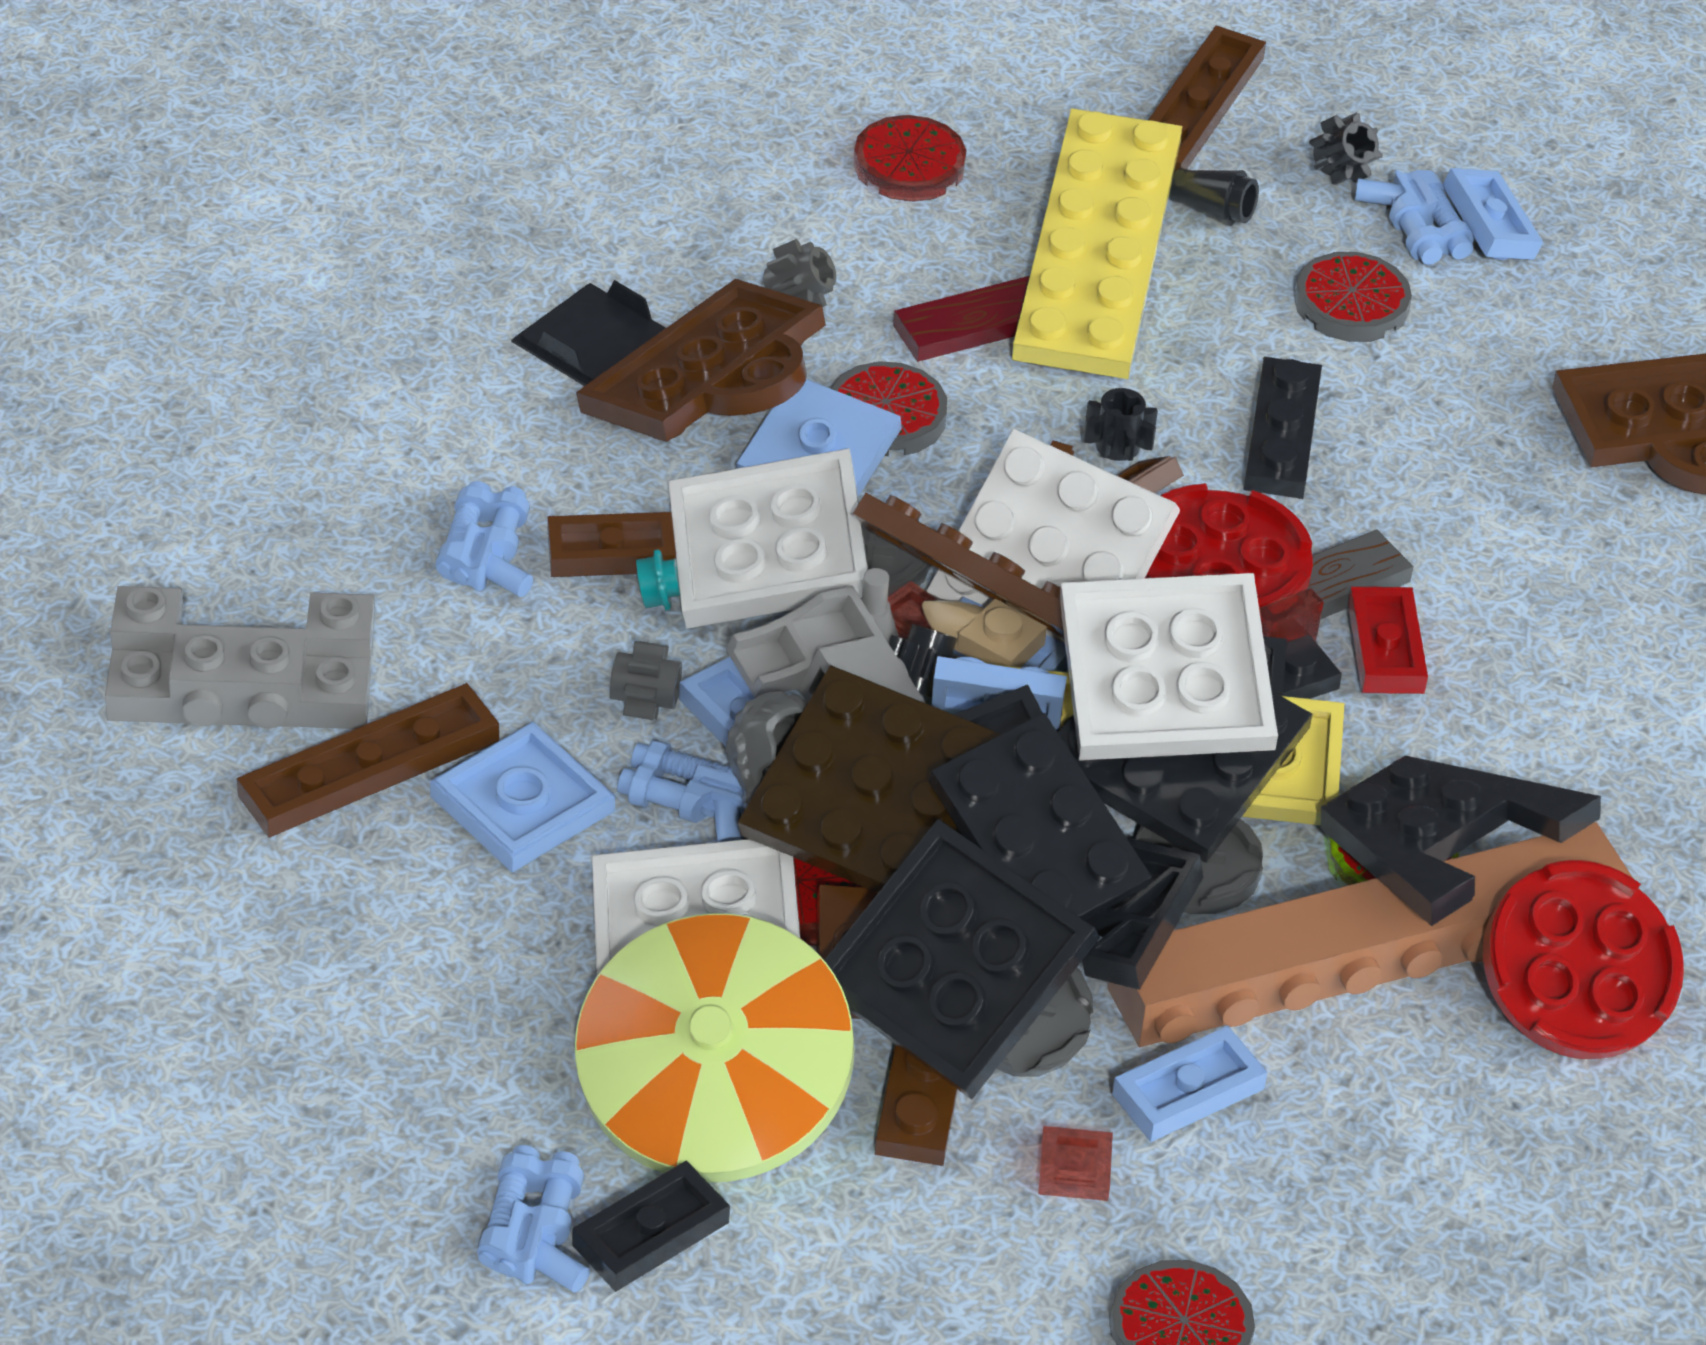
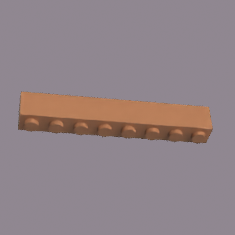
(1327, 945)

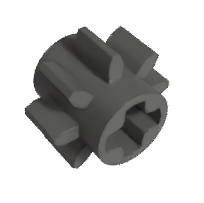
(801, 272)
(645, 680)

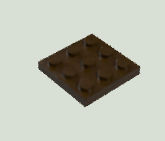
(855, 779)

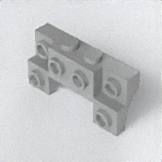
(821, 633)
(239, 672)

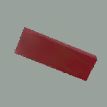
(962, 319)

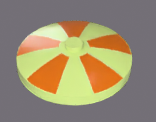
(715, 1046)

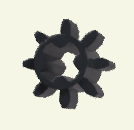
(1345, 148)
(1120, 424)
(920, 654)

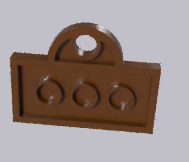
(720, 358)
(1641, 414)

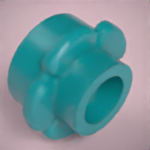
(658, 580)

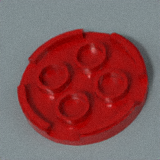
(1236, 535)
(1582, 960)

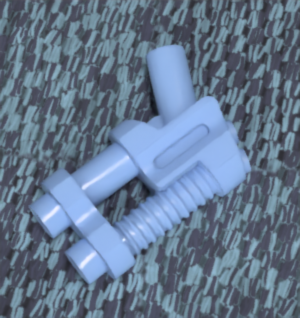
(1416, 202)
(484, 553)
(710, 792)
(524, 1236)

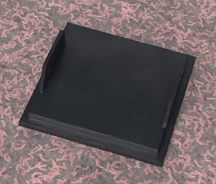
(590, 331)

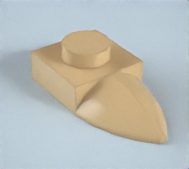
(990, 633)

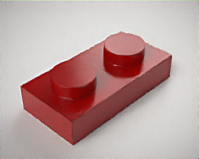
(1387, 640)

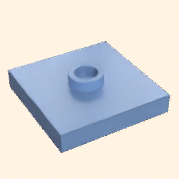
(823, 422)
(522, 796)

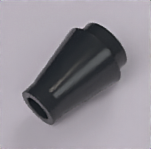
(1220, 194)

